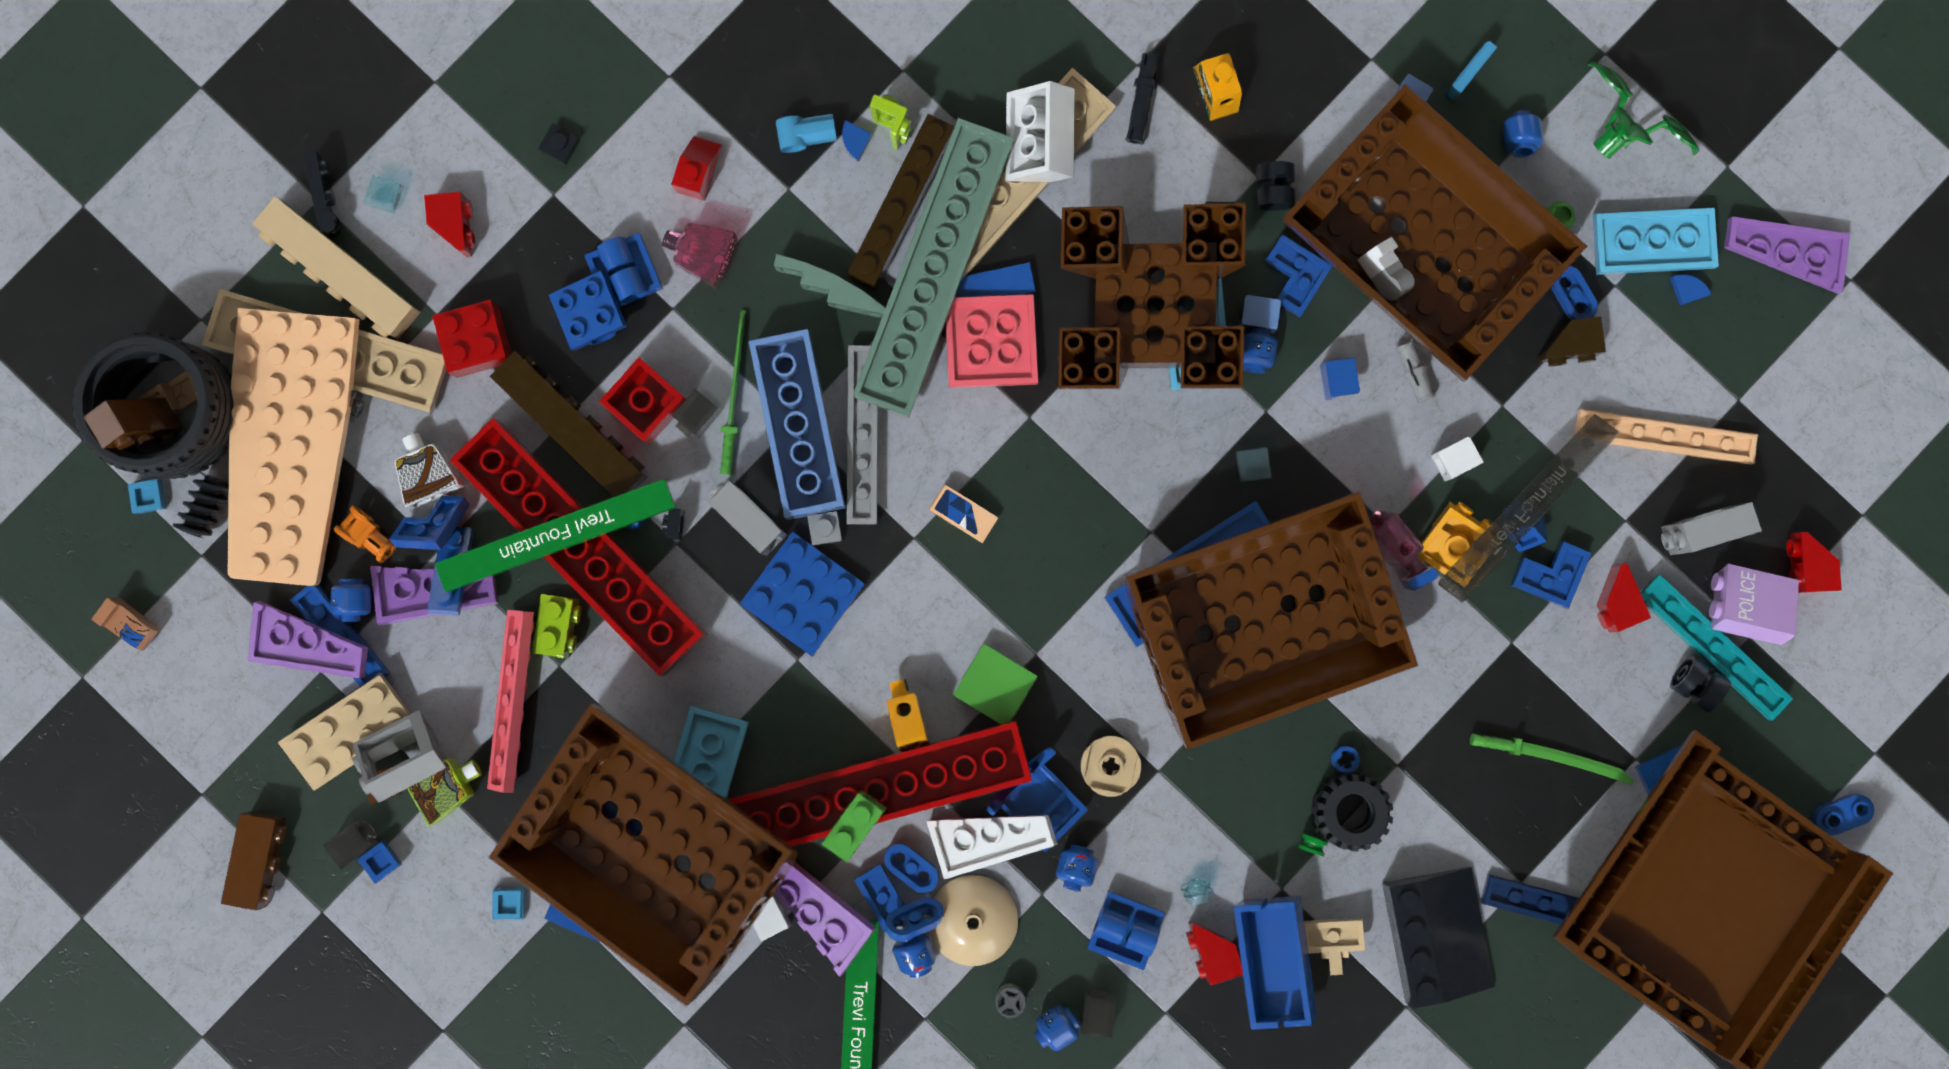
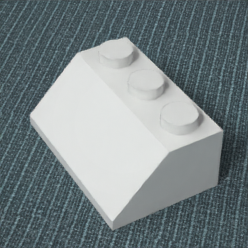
(1042, 131)

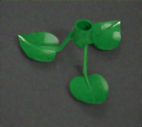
(1628, 130)

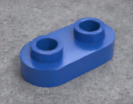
(1576, 293)
(1844, 813)
(910, 868)
(912, 919)

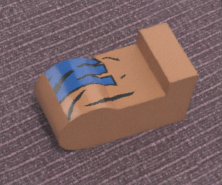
(125, 622)

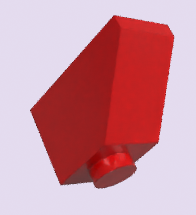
(696, 168)
(1621, 601)

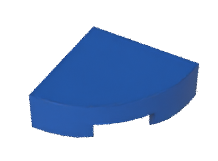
(855, 140)
(1688, 288)

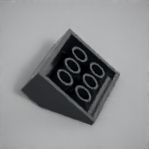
(1438, 937)

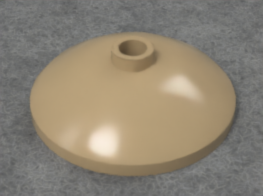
(980, 899)

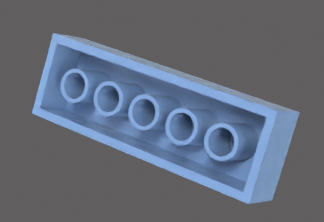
(797, 424)

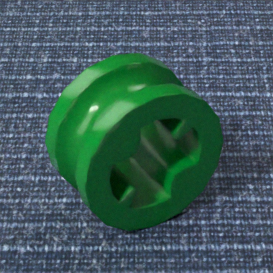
(1313, 844)

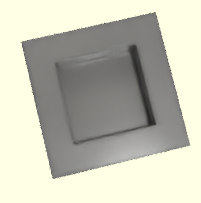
(824, 528)

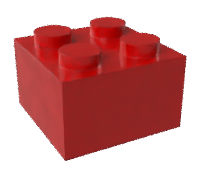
(472, 338)
(643, 401)

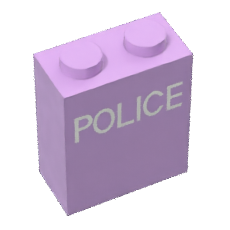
(1754, 604)

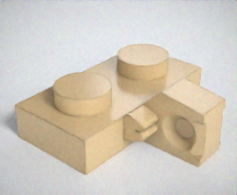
(1335, 940)

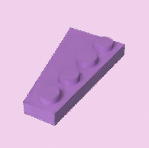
(1799, 251)
(405, 593)
(298, 644)
(825, 916)

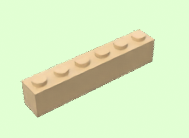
(336, 268)

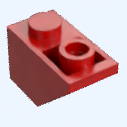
(449, 217)
(1812, 564)
(1217, 954)

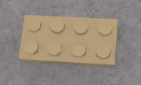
(325, 743)

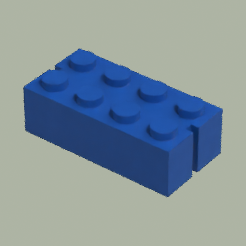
(1275, 962)

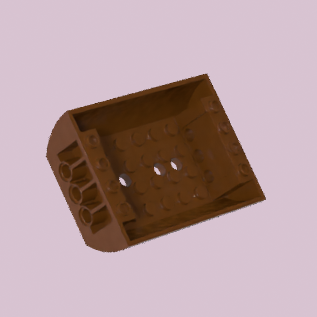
(1452, 209)
(1275, 655)
(628, 884)

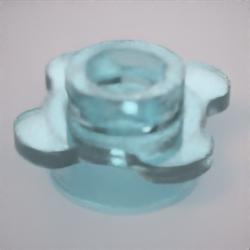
(1197, 891)

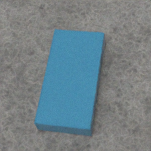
(1470, 70)

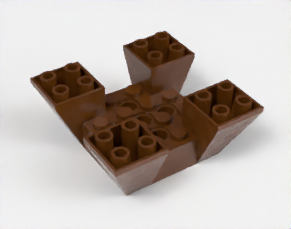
(1099, 247)

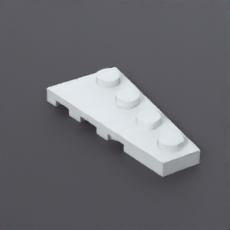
(981, 842)

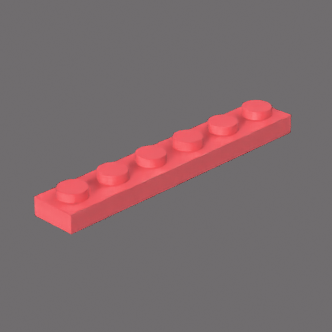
(510, 701)

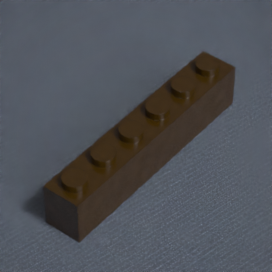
(901, 203)
(567, 425)

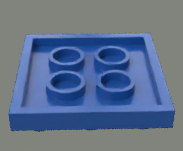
(802, 594)

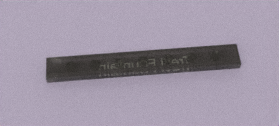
(1528, 508)

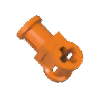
(364, 533)

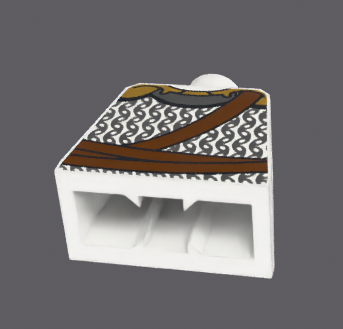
(425, 473)

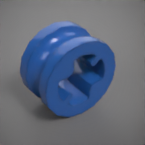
(1353, 764)

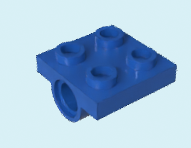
(626, 267)
(588, 311)
(1126, 930)

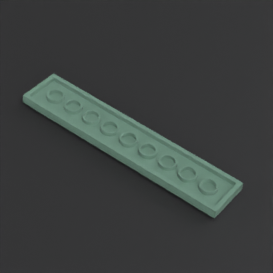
(933, 268)

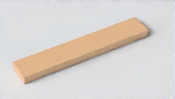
(1677, 437)

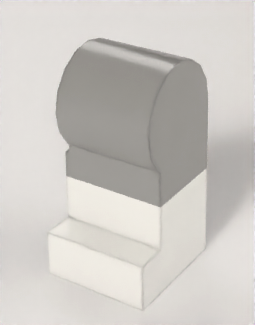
(1387, 270)

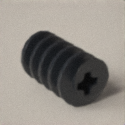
(203, 506)

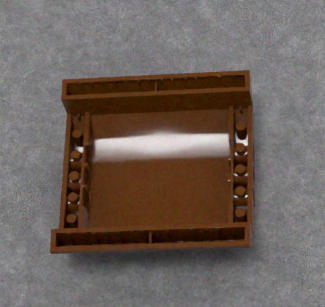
(1721, 907)

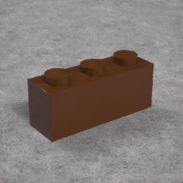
(133, 423)
(254, 860)

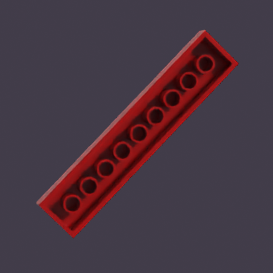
(596, 568)
(900, 782)

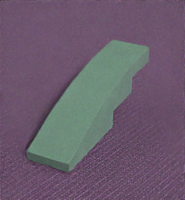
(840, 292)

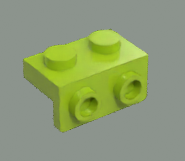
(889, 113)

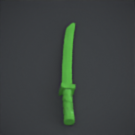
(730, 430)
(1516, 747)

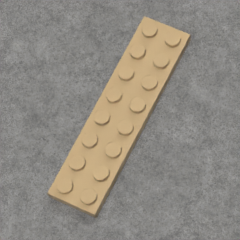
(1013, 198)
(382, 365)

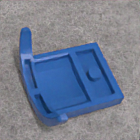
(1041, 797)

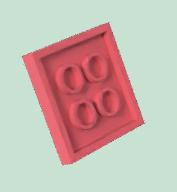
(991, 342)

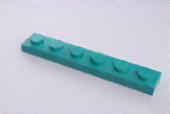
(1715, 647)

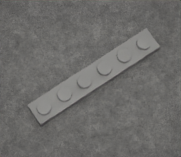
(861, 447)

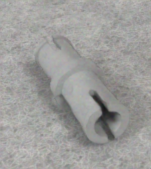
(1416, 371)

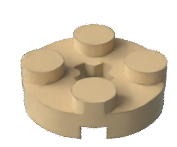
(1121, 779)

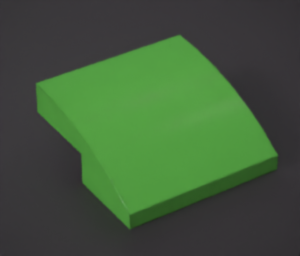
(995, 685)

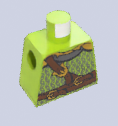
(444, 790)

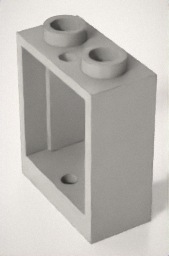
(746, 517)
(1710, 529)
(390, 740)

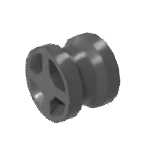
(1012, 1005)

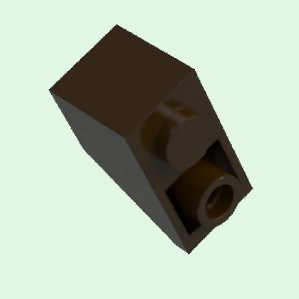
(1575, 340)

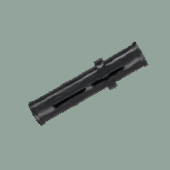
(1145, 87)

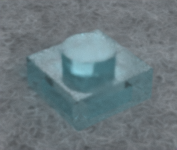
(383, 194)
(1253, 464)

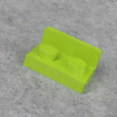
(556, 626)

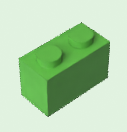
(854, 826)

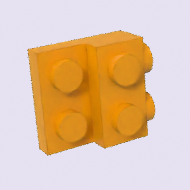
(1451, 536)

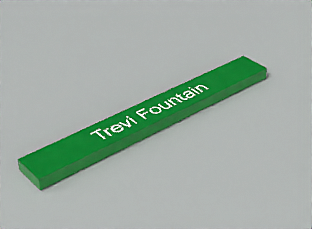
(555, 535)
(860, 1006)

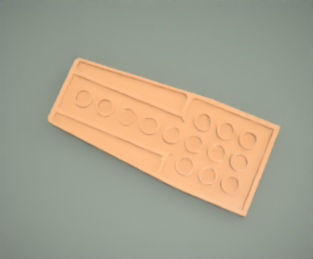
(287, 441)

